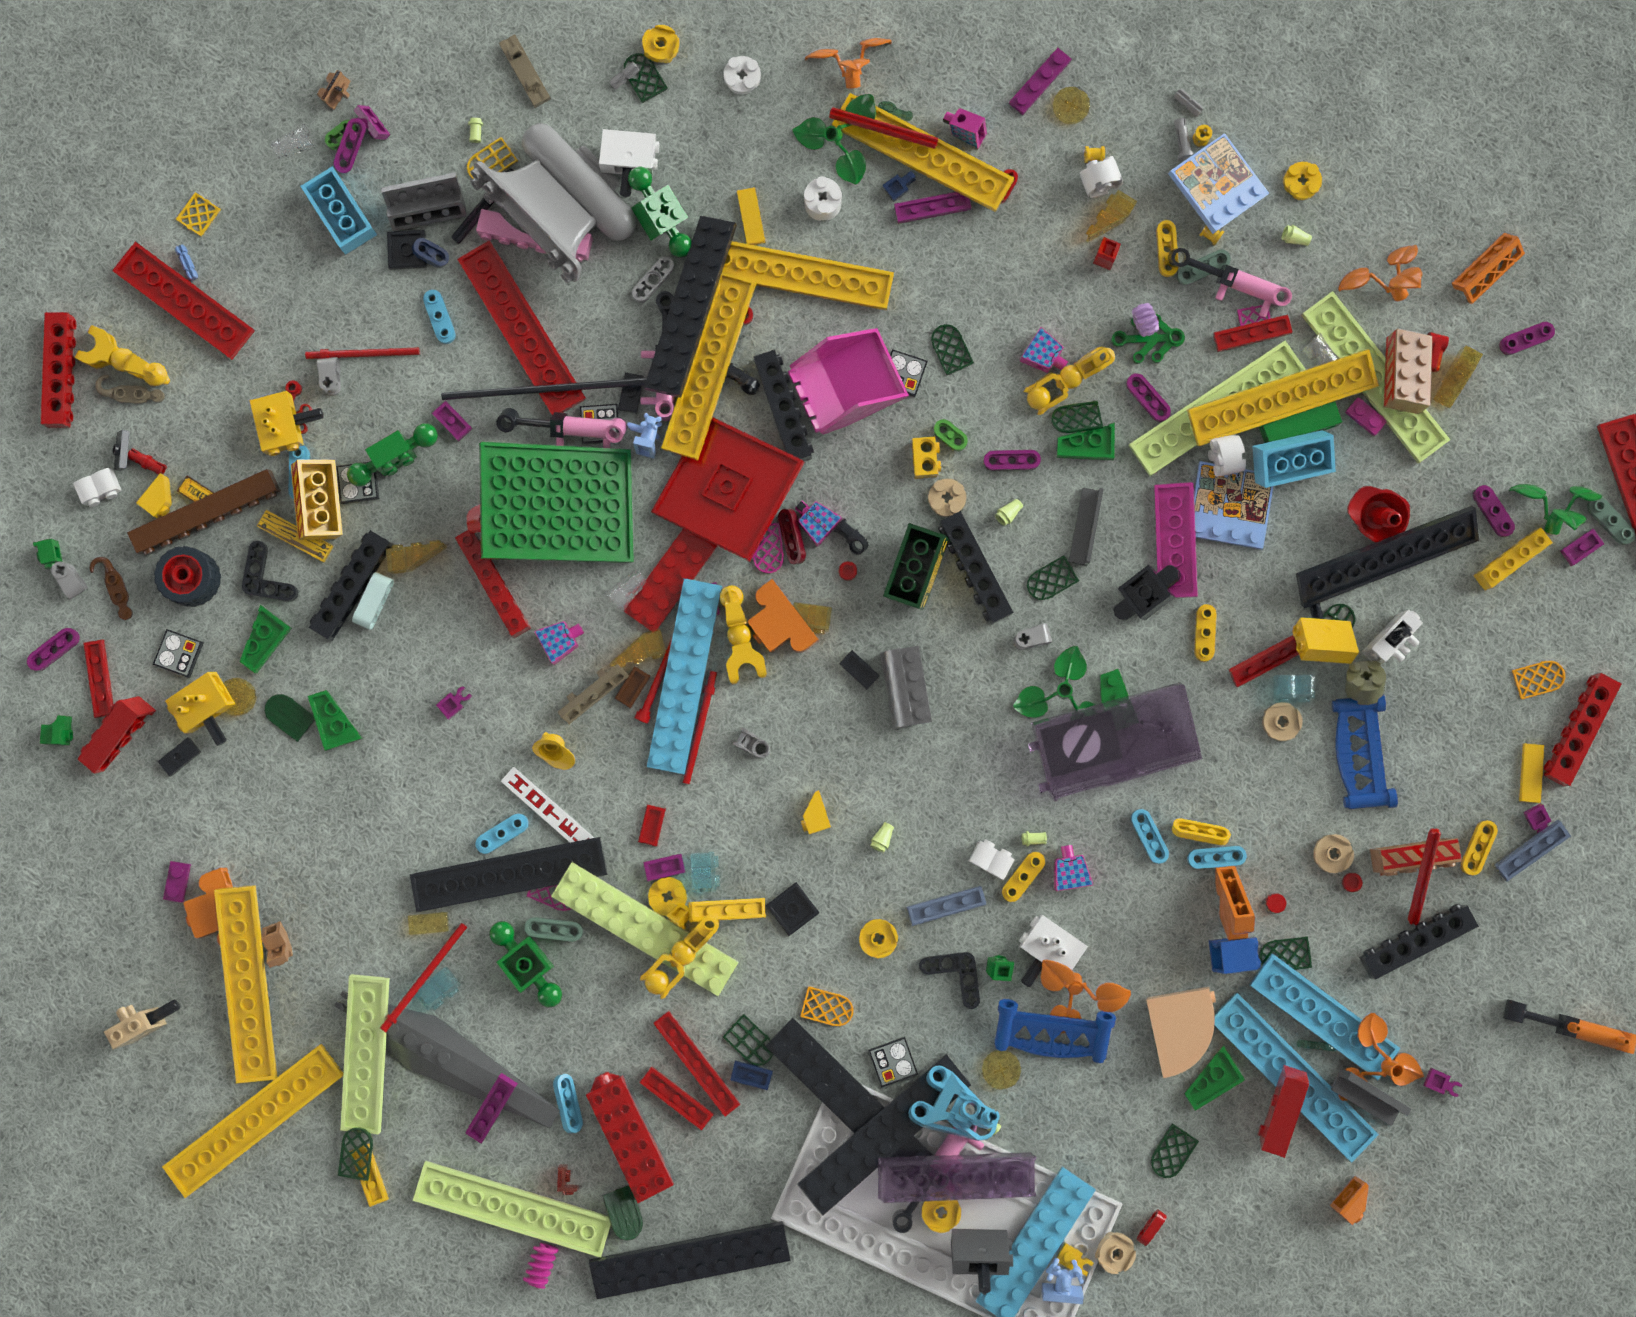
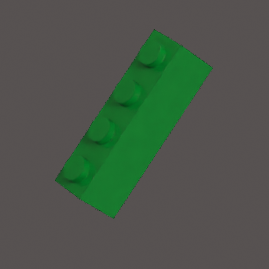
(1305, 422)

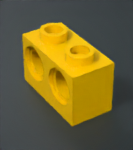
(921, 457)

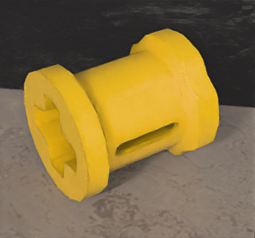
(1200, 130)
(1094, 154)
(1214, 238)

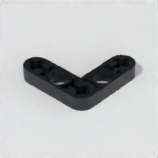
(260, 590)
(956, 966)

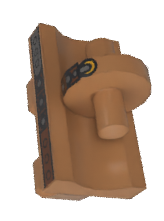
(335, 90)

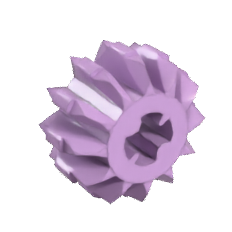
(1145, 319)

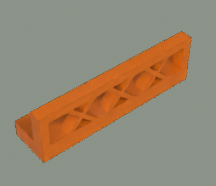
(1488, 263)

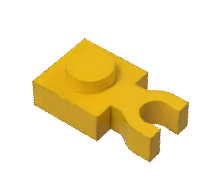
(1069, 1253)

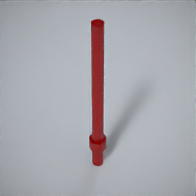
(325, 353)
(708, 691)

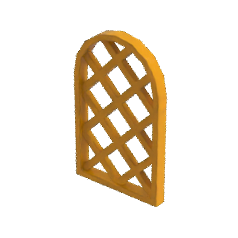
(1518, 683)
(832, 1008)

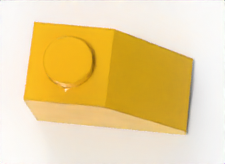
(157, 497)
(815, 815)

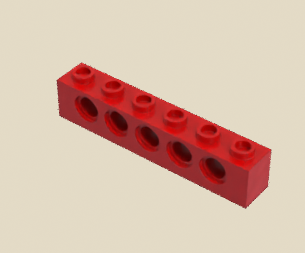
(53, 324)
(493, 584)
(1608, 690)

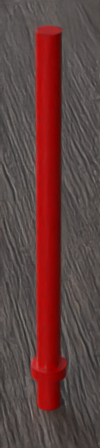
(422, 979)

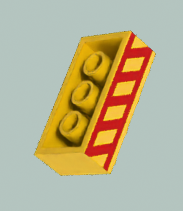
(316, 499)

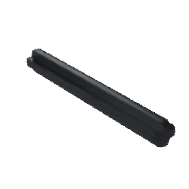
(472, 219)

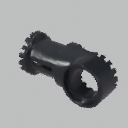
(743, 379)
(852, 535)

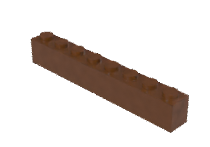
(203, 512)

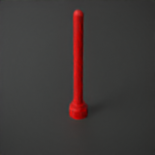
(643, 714)

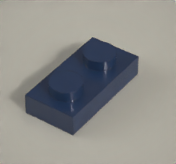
(751, 1075)

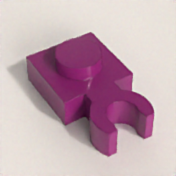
(452, 704)
(1537, 817)
(1440, 1082)

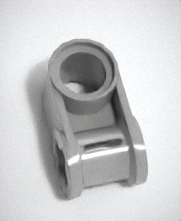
(328, 372)
(70, 581)
(1036, 637)
(751, 743)

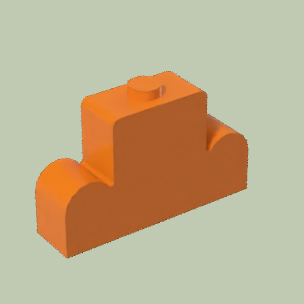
(779, 621)
(1234, 906)
(202, 909)

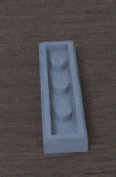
(1532, 850)
(946, 905)

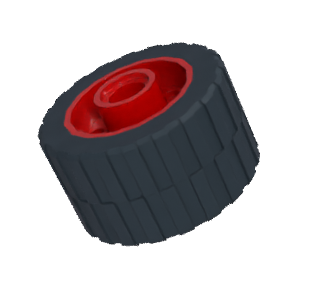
(187, 576)

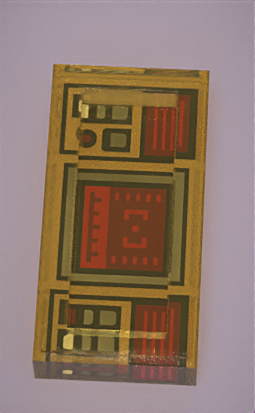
(428, 923)

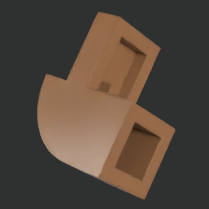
(277, 944)

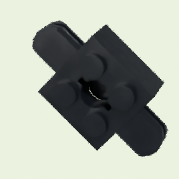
(1146, 592)

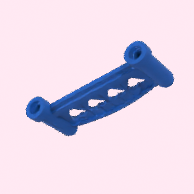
(1375, 793)
(1012, 1021)

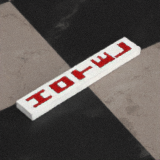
(545, 806)

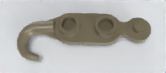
(129, 394)

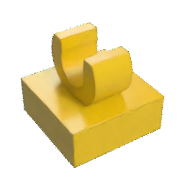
(679, 915)

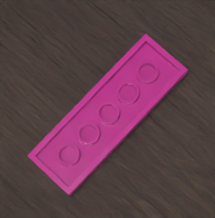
(1177, 535)

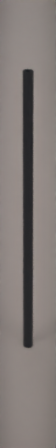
(543, 389)

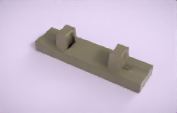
(525, 71)
(581, 703)

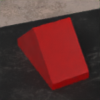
(1106, 253)

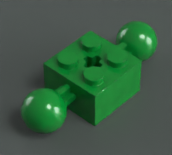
(659, 211)
(391, 454)
(548, 993)

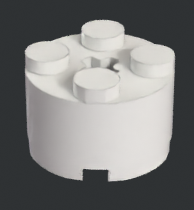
(1101, 177)
(822, 188)
(1227, 455)

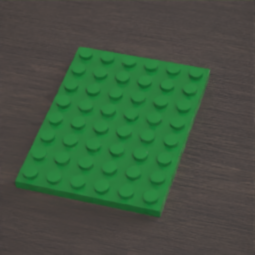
(555, 503)

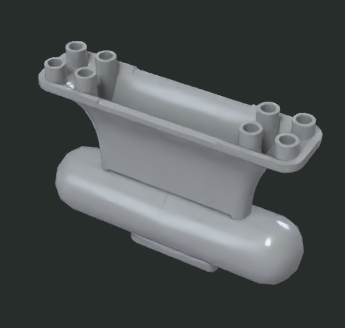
(558, 197)

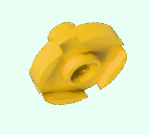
(660, 54)
(1309, 172)
(662, 886)
(888, 943)
(947, 1221)

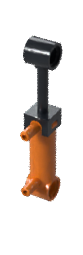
(1575, 1028)

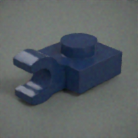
(897, 186)

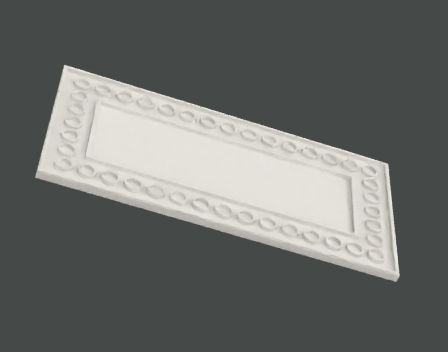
(865, 1230)

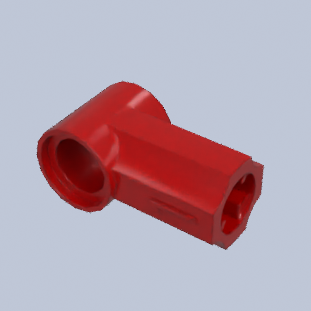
(1439, 345)

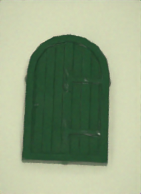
(288, 715)
(623, 1213)

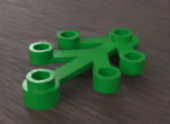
(1151, 340)

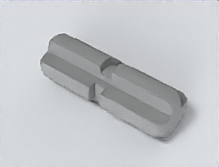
(627, 73)
(1185, 99)

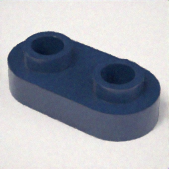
(430, 252)

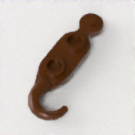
(115, 587)

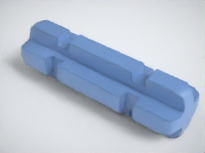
(186, 262)

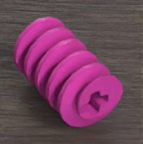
(541, 1265)

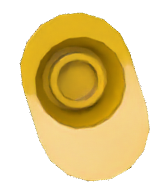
(553, 751)

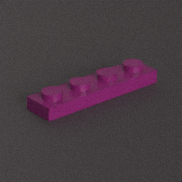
(1040, 81)
(931, 207)
(491, 1108)

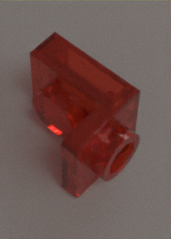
(564, 1176)

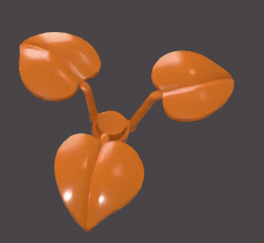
(854, 66)
(1399, 284)
(1055, 976)
(1401, 1070)

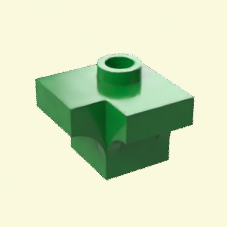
(58, 732)

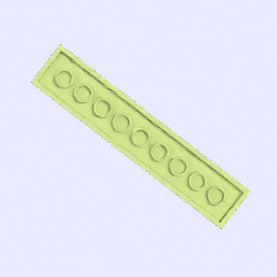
(1345, 337)
(1175, 434)
(640, 926)
(512, 1209)

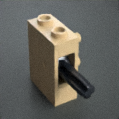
(137, 1025)

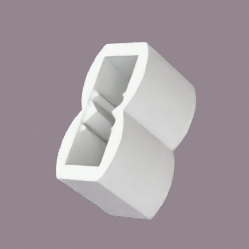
(97, 487)
(991, 859)

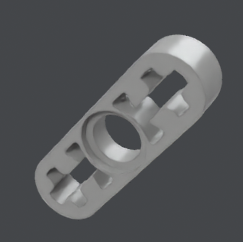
(666, 272)

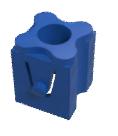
(1234, 955)

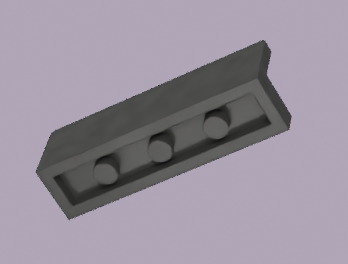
(1085, 526)
(1368, 1097)

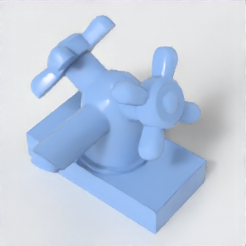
(645, 444)
(1063, 1290)

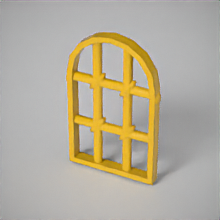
(493, 153)

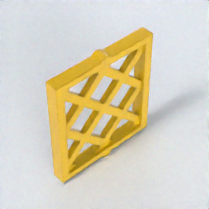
(209, 220)

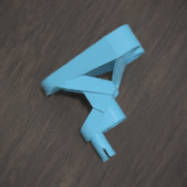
(950, 1085)

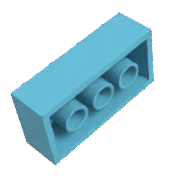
(338, 210)
(1294, 458)

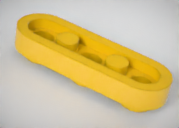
(1166, 240)
(1201, 640)
(1201, 831)
(1485, 841)
(1015, 881)

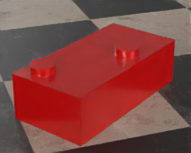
(1283, 1111)

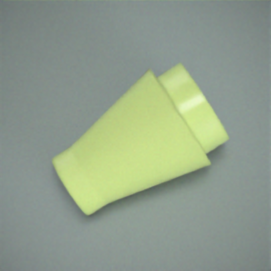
(1294, 235)
(1008, 512)
(882, 838)

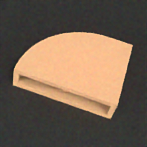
(1182, 1027)

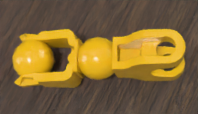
(122, 359)
(1069, 378)
(739, 635)
(682, 954)

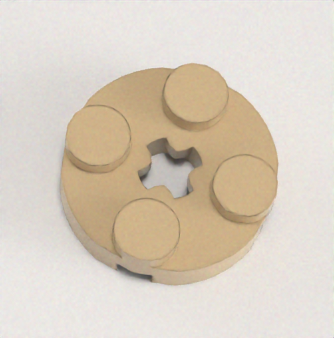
(939, 505)
(1289, 713)
(1344, 852)
(1105, 1252)

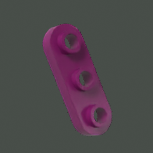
(355, 138)
(1521, 343)
(1145, 389)
(1020, 457)
(1486, 506)
(45, 650)

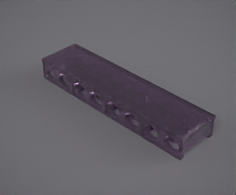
(956, 1177)

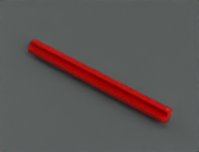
(884, 128)
(1424, 876)

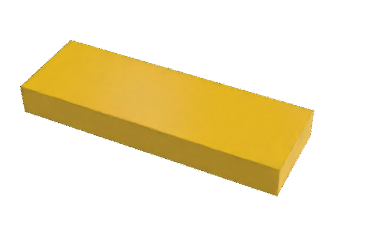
(751, 216)
(1531, 773)
(374, 1187)

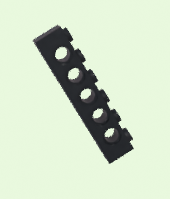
(768, 361)
(958, 523)
(350, 597)
(1463, 923)

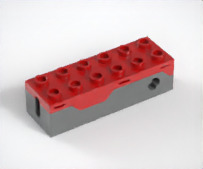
(630, 1136)

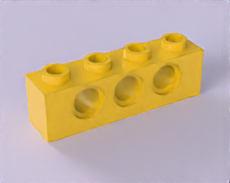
(1512, 559)

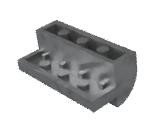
(424, 201)
(905, 687)

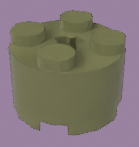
(1365, 682)

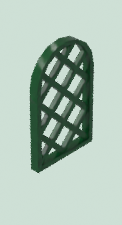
(654, 93)
(970, 362)
(1082, 405)
(1069, 568)
(1309, 965)
(369, 1151)
(1188, 1153)

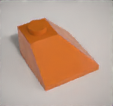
(1352, 1201)

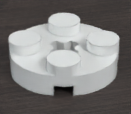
(749, 82)

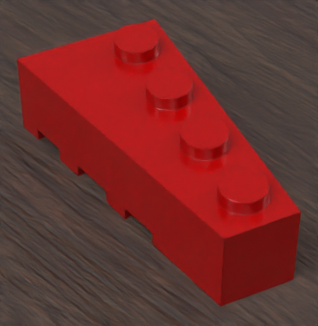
(114, 733)

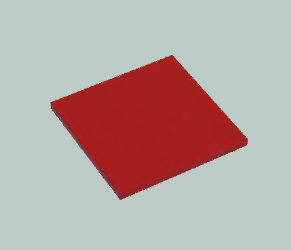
(729, 490)

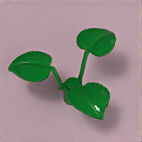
(812, 131)
(1558, 516)
(1070, 665)

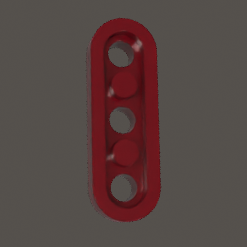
(791, 536)

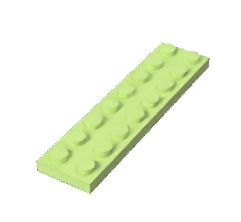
(364, 1053)

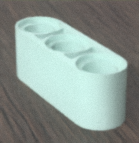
(372, 600)

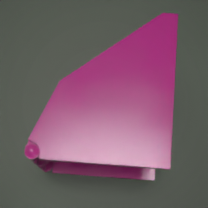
(846, 379)

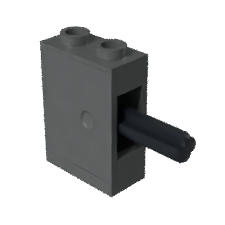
(981, 1254)

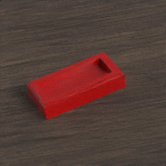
(652, 825)

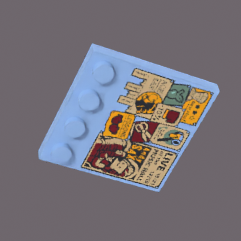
(1218, 183)
(1231, 507)

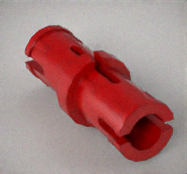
(146, 461)

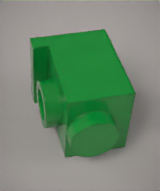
(48, 552)
(999, 968)

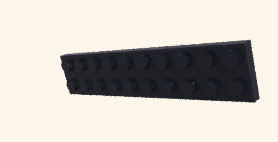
(690, 306)
(1387, 556)
(504, 874)
(831, 1082)
(876, 1139)
(689, 1260)

